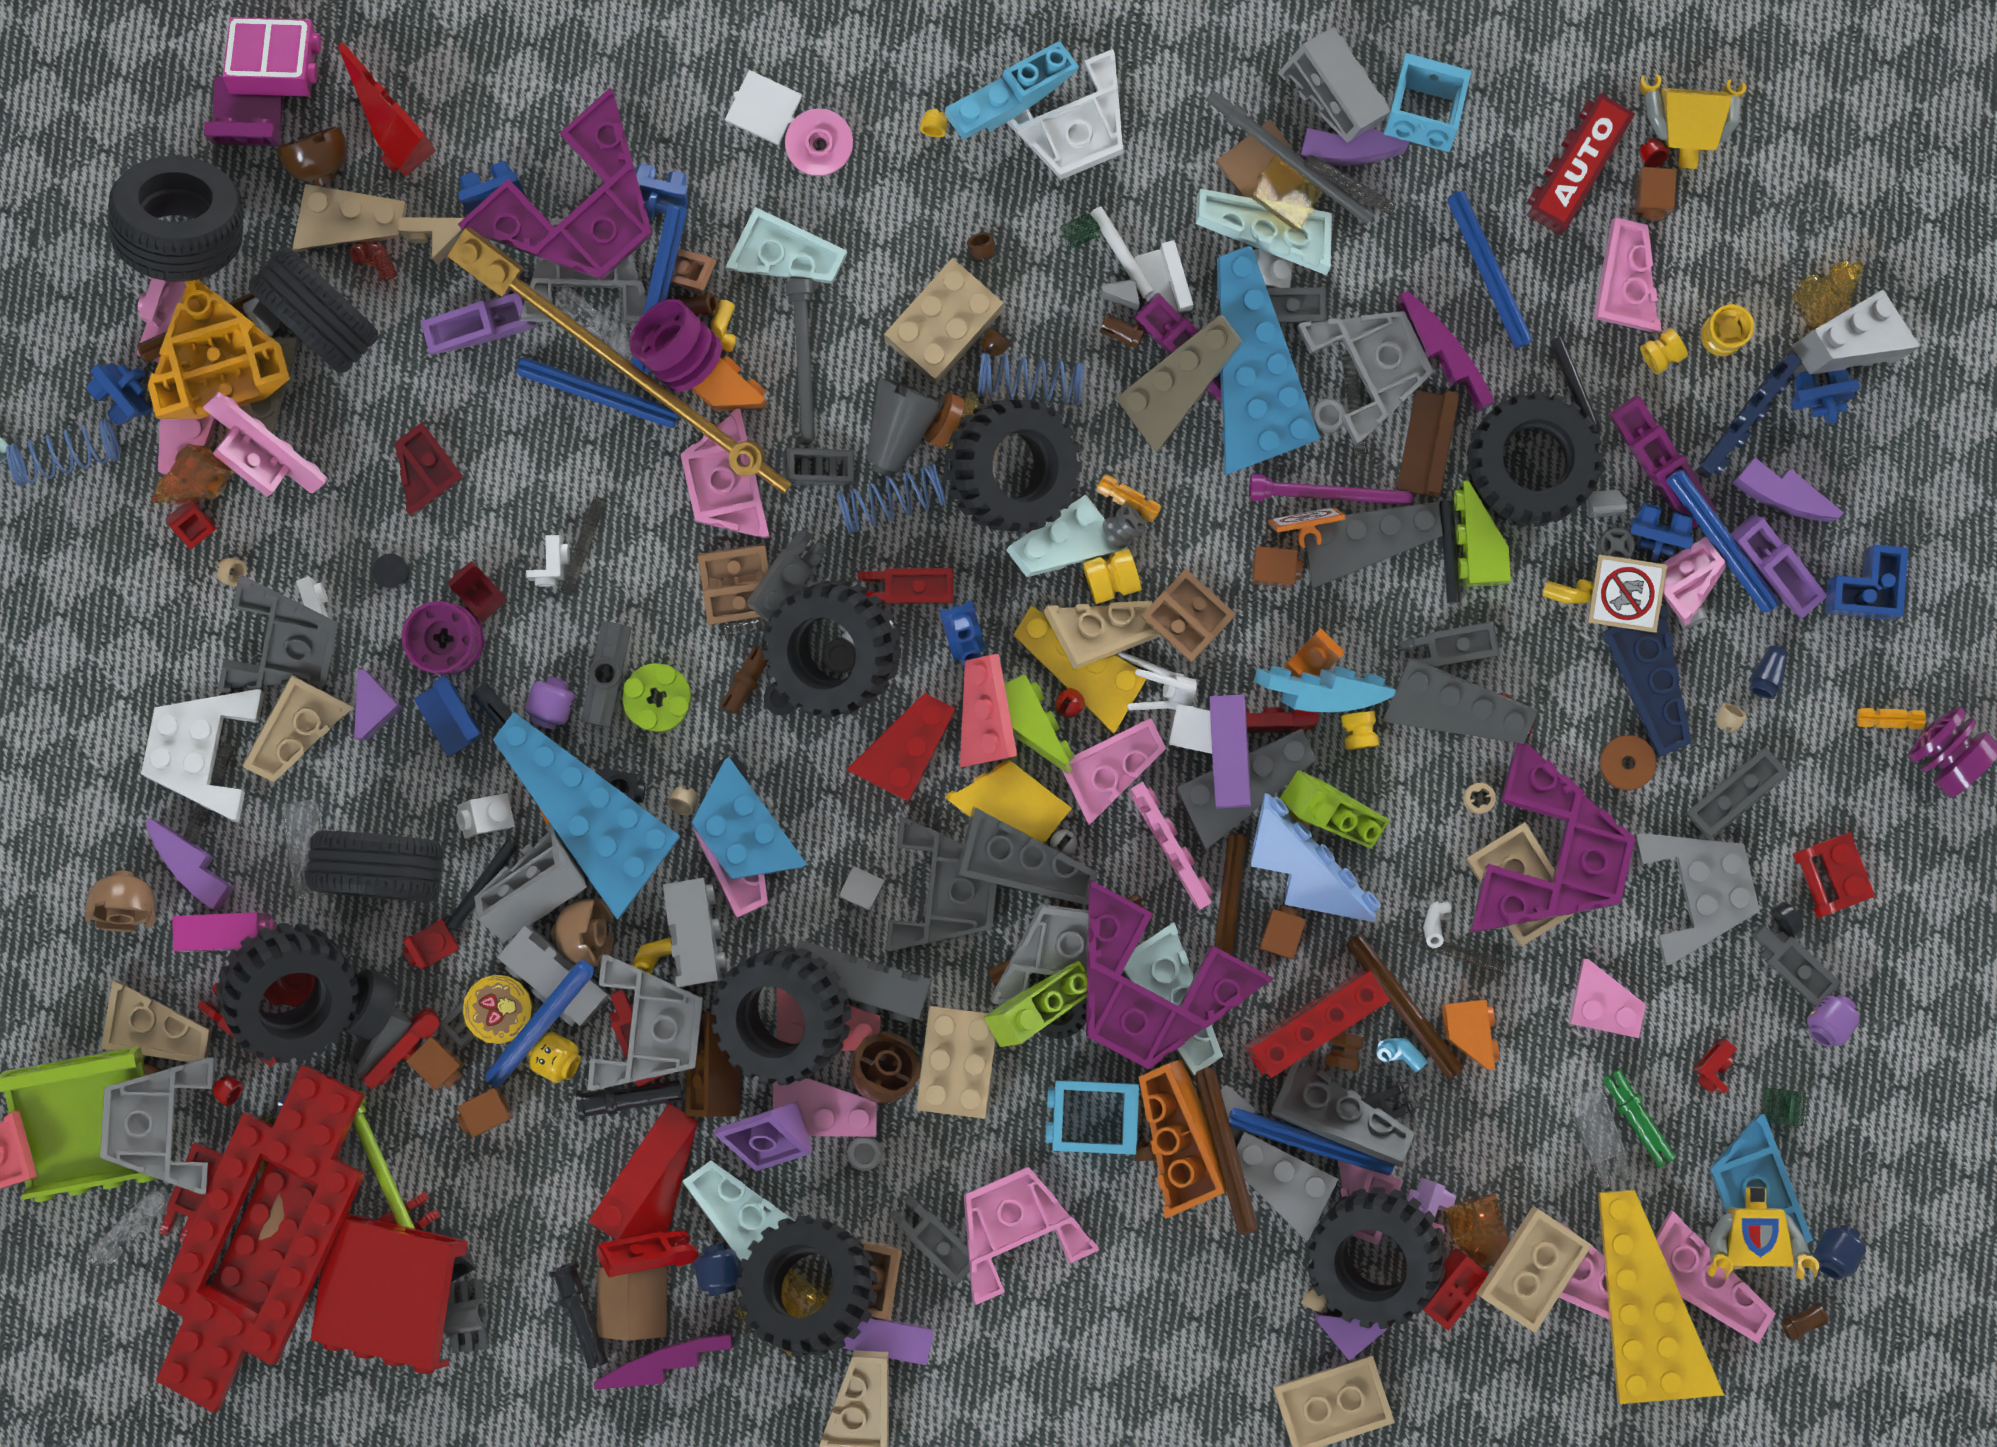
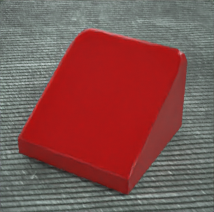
(190, 524)

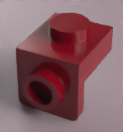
(477, 591)

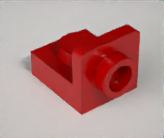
(430, 945)
(1715, 1060)

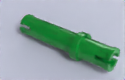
(1638, 1117)

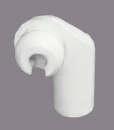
(1432, 925)

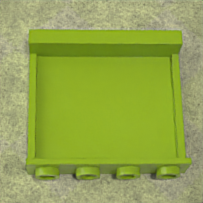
(64, 1120)

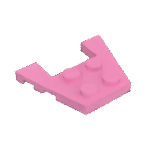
(1009, 1215)

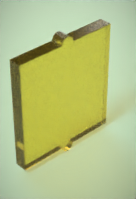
(1286, 193)

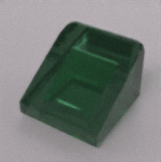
(1080, 231)
(1784, 1106)

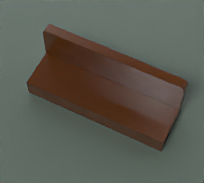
(1427, 443)
(714, 1082)

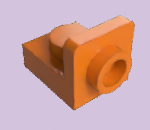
(1316, 654)

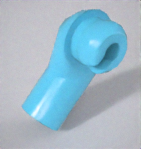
(1401, 1050)

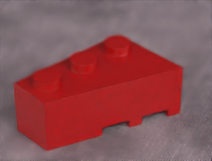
(906, 748)

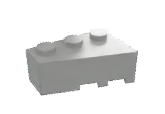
(1337, 84)
(1857, 337)
(531, 888)
(694, 932)
(541, 965)
(1285, 1182)

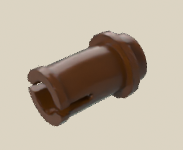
(701, 305)
(1122, 331)
(1804, 1322)

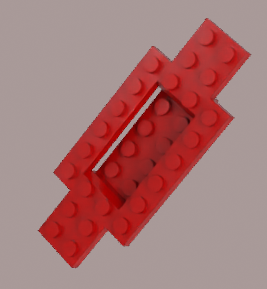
(265, 1280)

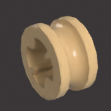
(1483, 808)

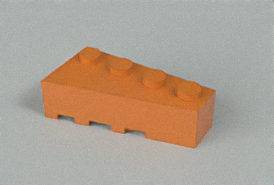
(1180, 1139)

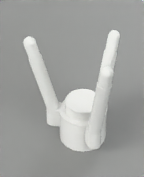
(1176, 686)

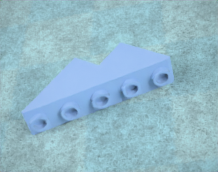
(1314, 876)

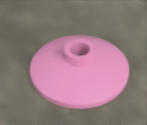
(815, 126)

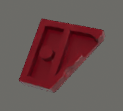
(424, 469)

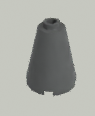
(899, 424)

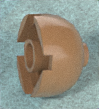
(120, 903)
(582, 931)

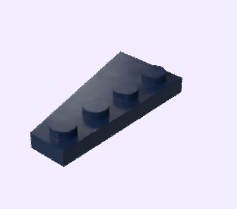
(1753, 410)
(1652, 681)

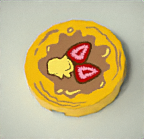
(497, 1008)

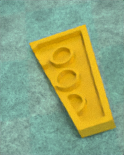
(1105, 684)

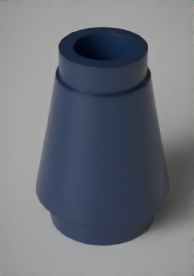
(1769, 673)

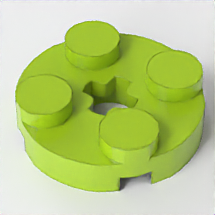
(638, 690)

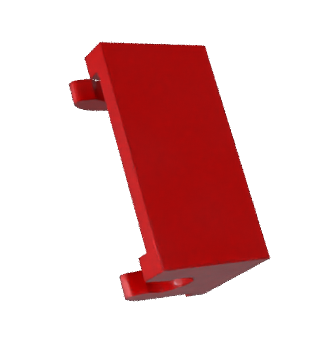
(1456, 1289)

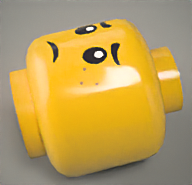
(555, 1057)

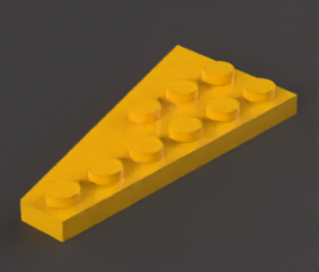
(1651, 1330)

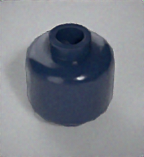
(1839, 1252)
(717, 1270)

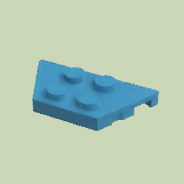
(742, 829)
(1756, 1162)

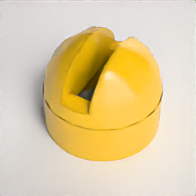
(934, 123)

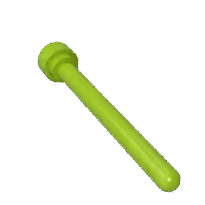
(380, 1168)

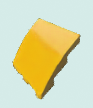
(1014, 799)

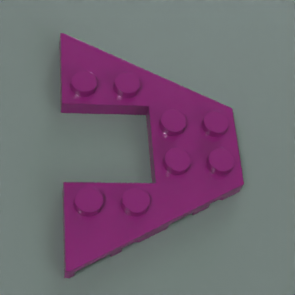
(601, 228)
(1589, 862)
(1130, 1016)

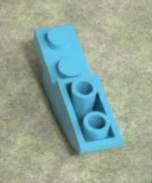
(1013, 93)
(1328, 692)

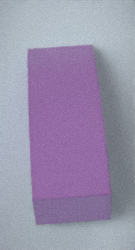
(1365, 149)
(475, 324)
(1785, 493)
(1778, 566)
(1230, 751)
(189, 865)
(900, 1339)

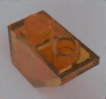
(193, 477)
(1479, 1228)

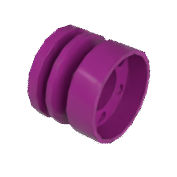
(675, 345)
(423, 634)
(1951, 748)

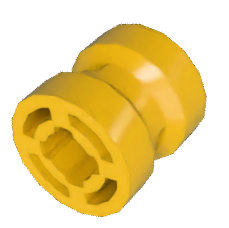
(1664, 351)
(1360, 730)

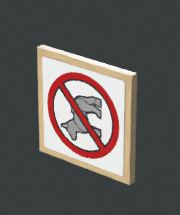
(1627, 593)

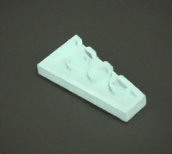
(1256, 226)
(1165, 970)

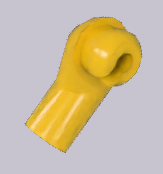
(719, 325)
(1569, 595)
(650, 953)

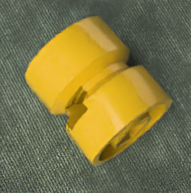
(1727, 330)
(1112, 576)

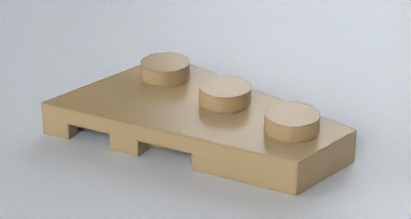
(344, 217)
(1099, 631)
(292, 727)
(157, 1029)
(862, 1404)

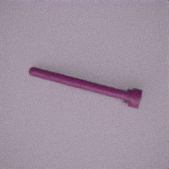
(1263, 487)

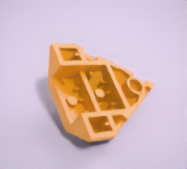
(211, 352)

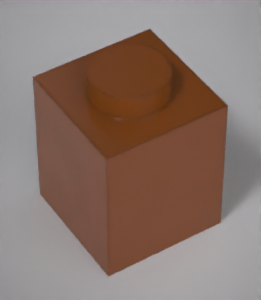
(1655, 193)
(1276, 567)
(1282, 932)
(436, 1064)
(484, 1112)

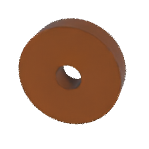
(946, 420)
(1643, 763)

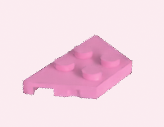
(719, 493)

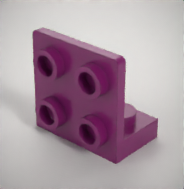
(244, 118)

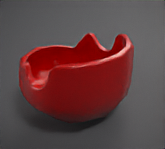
(290, 989)

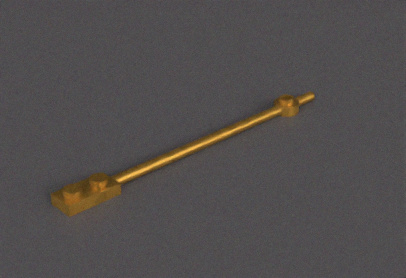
(502, 273)

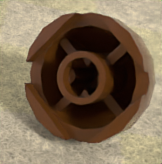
(315, 155)
(885, 1067)

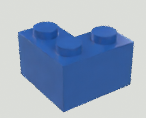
(1878, 592)

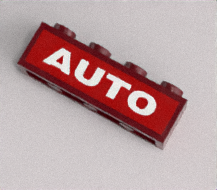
(1580, 164)

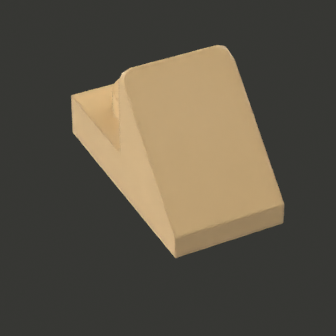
(441, 230)

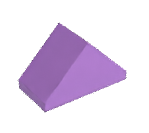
(373, 706)
(1348, 1336)

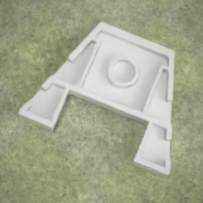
(1081, 131)
(186, 743)

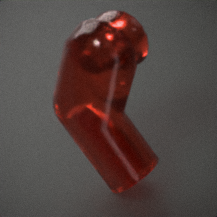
(375, 256)

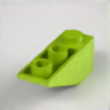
(1484, 548)
(1035, 726)
(1333, 810)
(1038, 1006)

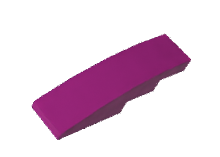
(1170, 331)
(1441, 343)
(1653, 451)
(652, 1366)

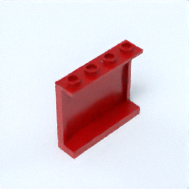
(1316, 1023)
(386, 1293)

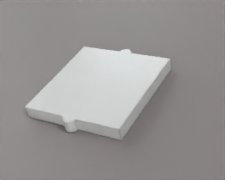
(763, 107)

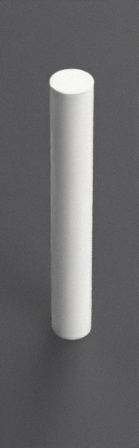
(1122, 252)

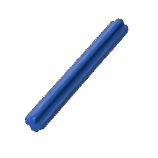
(664, 261)
(1489, 269)
(597, 392)
(1722, 541)
(539, 1023)
(1304, 1140)

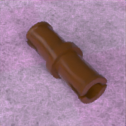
(744, 682)

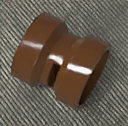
(1345, 1051)

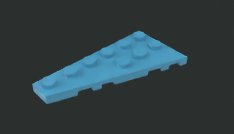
(1259, 384)
(600, 825)

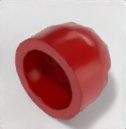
(1653, 153)
(1075, 707)
(227, 1090)

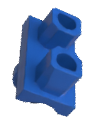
(475, 192)
(660, 194)
(123, 387)
(1839, 389)
(1646, 526)
(963, 632)

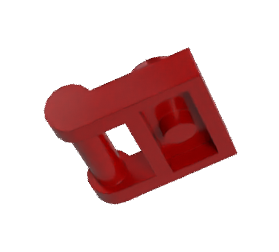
(1843, 871)

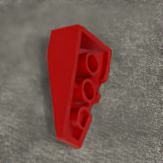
(394, 131)
(649, 1184)

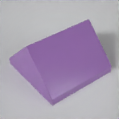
(768, 1137)

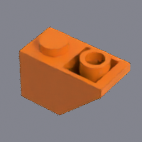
(728, 390)
(1469, 1030)

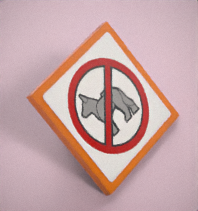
(1307, 522)

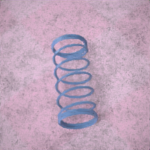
(985, 368)
(15, 458)
(934, 477)

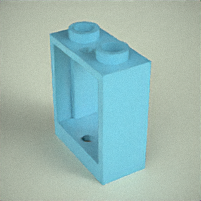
(1448, 84)
(1129, 1118)

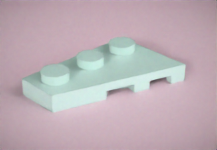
(783, 250)
(1066, 541)
(732, 1207)

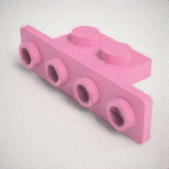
(158, 306)
(257, 452)

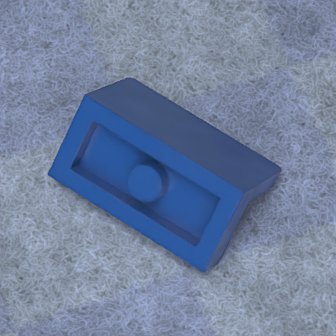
(448, 716)

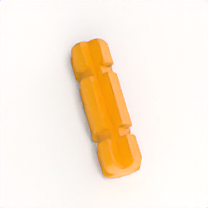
(1125, 495)
(1891, 718)

